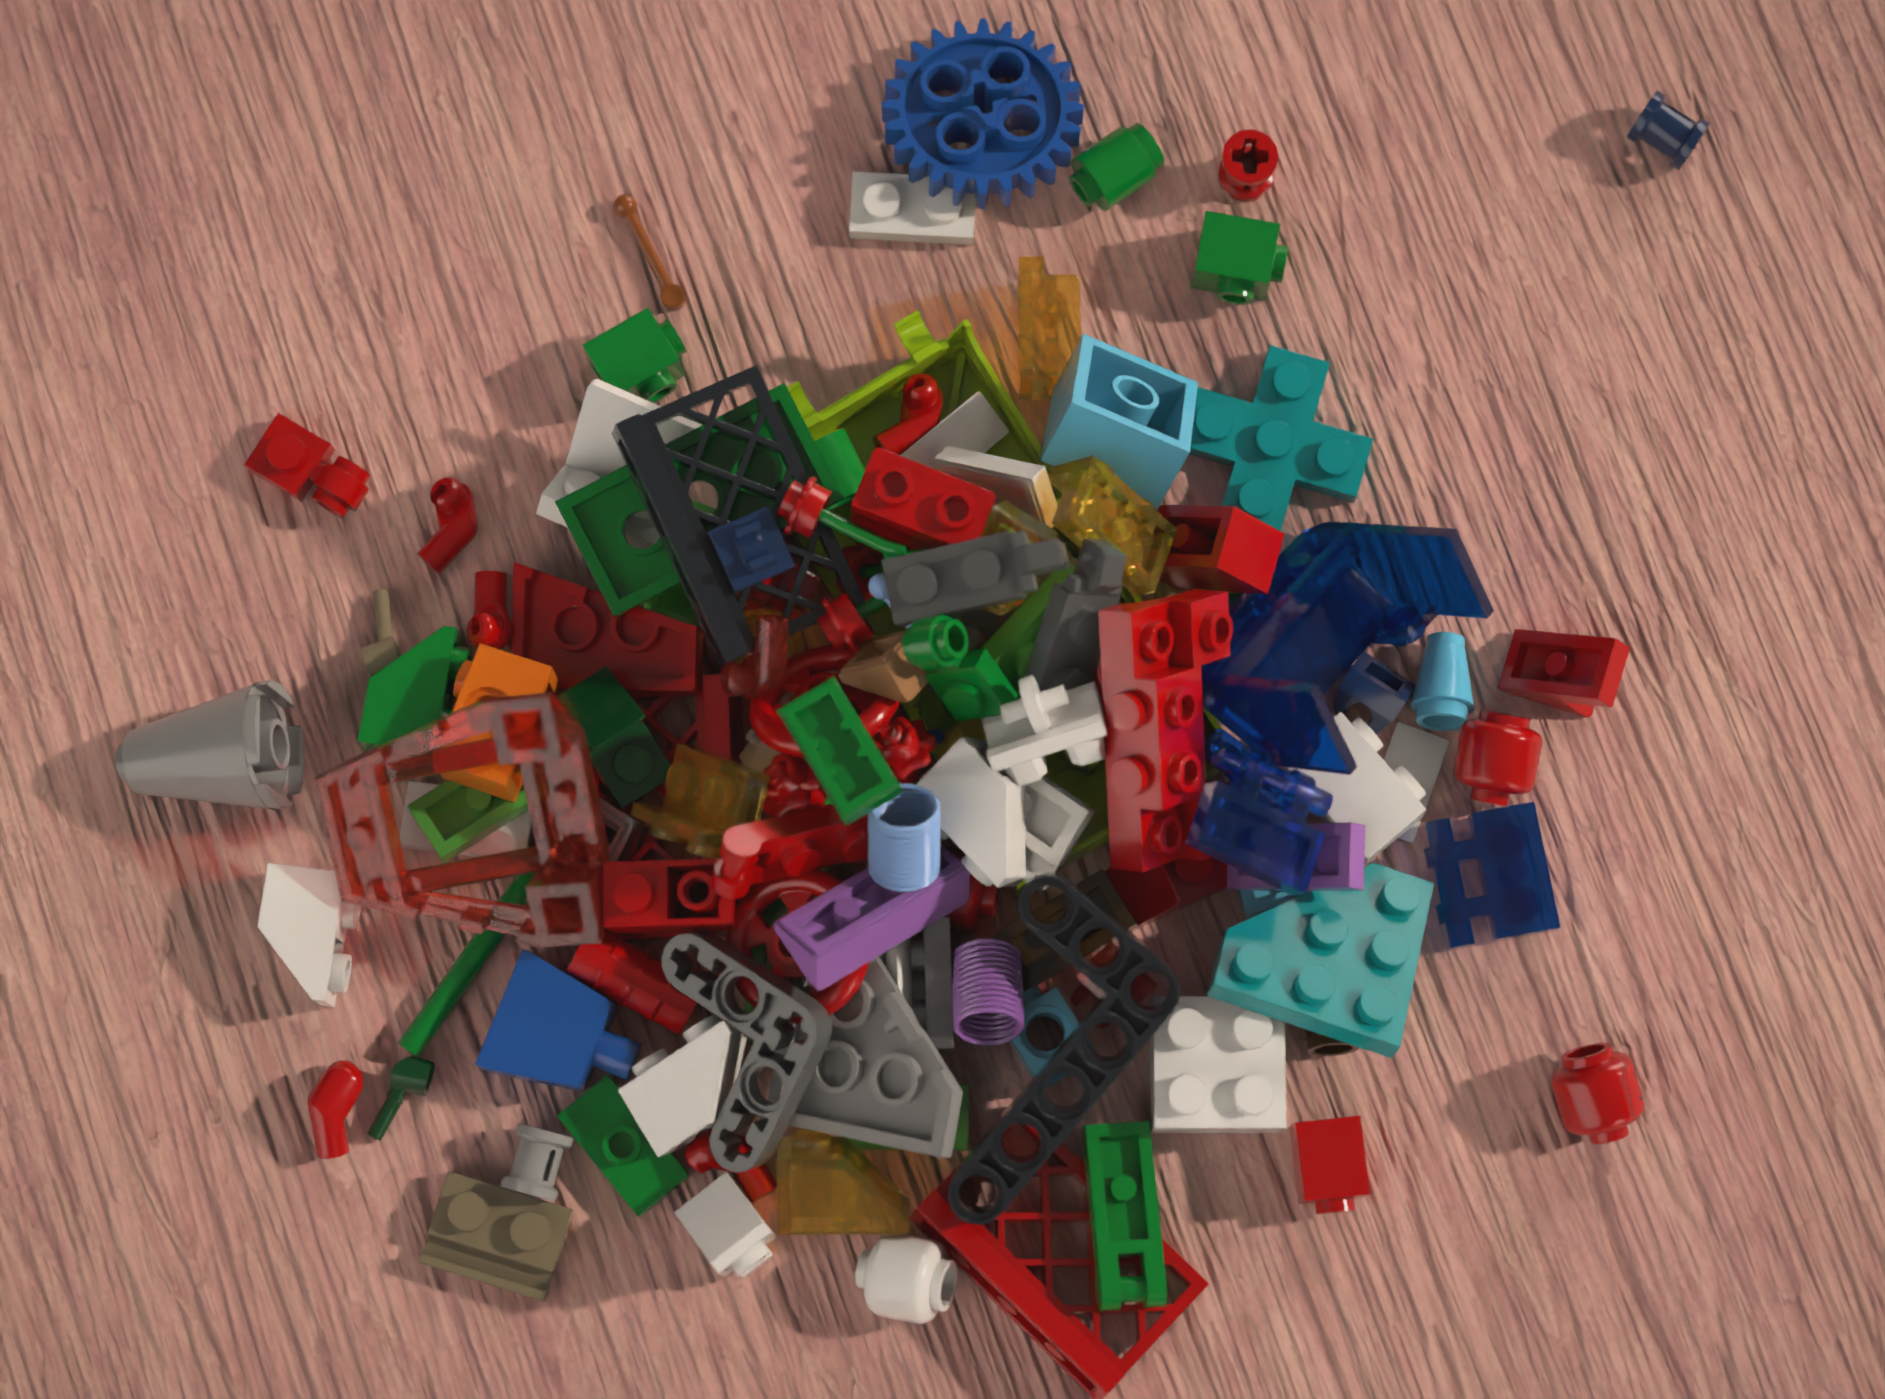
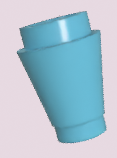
(1443, 684)

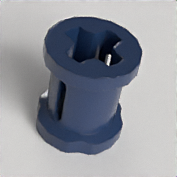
(1668, 130)

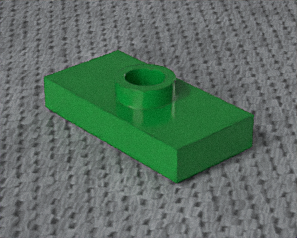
(839, 751)
(619, 1147)

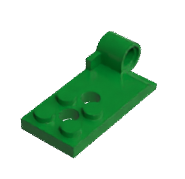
(602, 508)

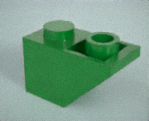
(413, 688)

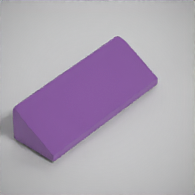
(865, 920)

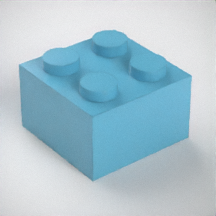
(1122, 414)

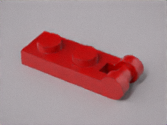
(786, 847)

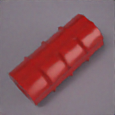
(631, 980)

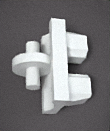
(1044, 725)

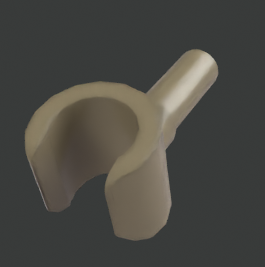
(385, 651)

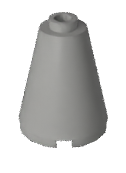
(220, 751)

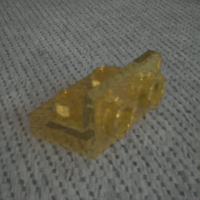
(1046, 326)
(1106, 508)
(704, 800)

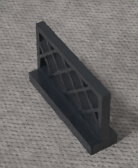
(681, 525)

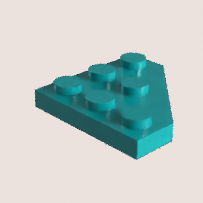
(1331, 960)

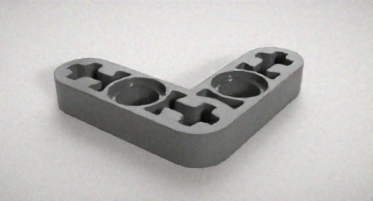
(768, 1029)

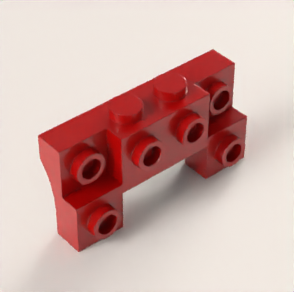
(1156, 720)

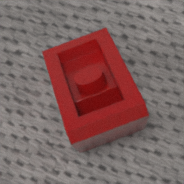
(1564, 670)
(1168, 887)

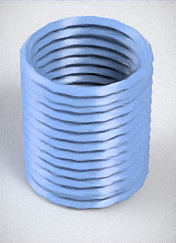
(905, 840)

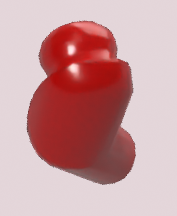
(919, 414)
(455, 520)
(490, 619)
(330, 1104)

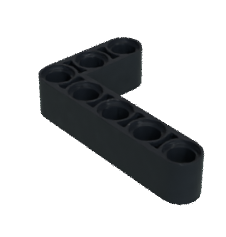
(1074, 1055)

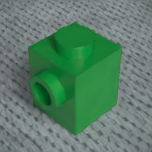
(1238, 258)
(638, 356)

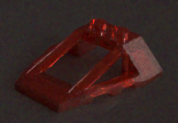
(562, 806)

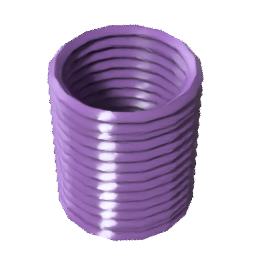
(987, 991)

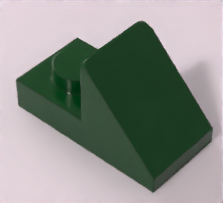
(616, 737)

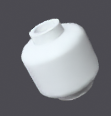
(907, 1277)

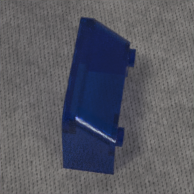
(1325, 605)

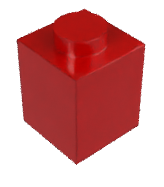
(1330, 1163)

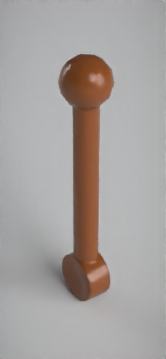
(672, 295)

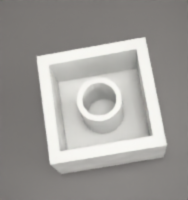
(1217, 1070)

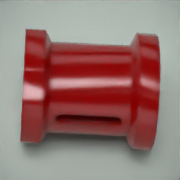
(1264, 160)

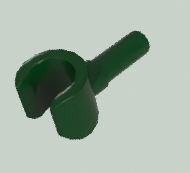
(407, 1075)

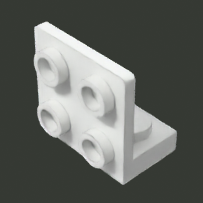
(595, 453)

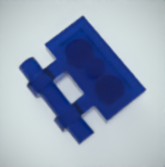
(1253, 835)
(1511, 871)

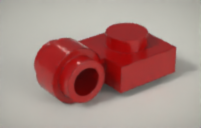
(297, 459)

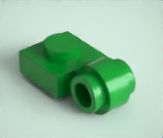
(963, 679)

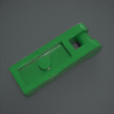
(1124, 1213)

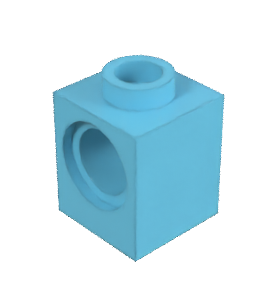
(1043, 1005)

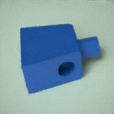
(554, 1030)

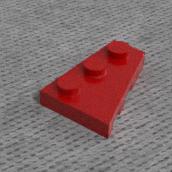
(579, 635)

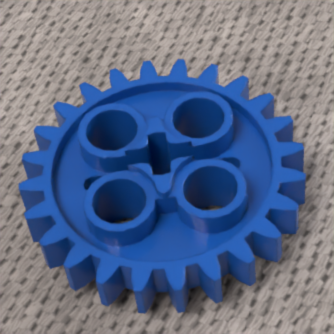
(968, 68)

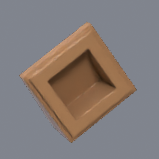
(884, 669)

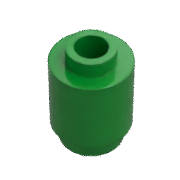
(1115, 166)

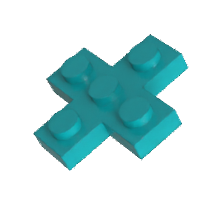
(1276, 440)

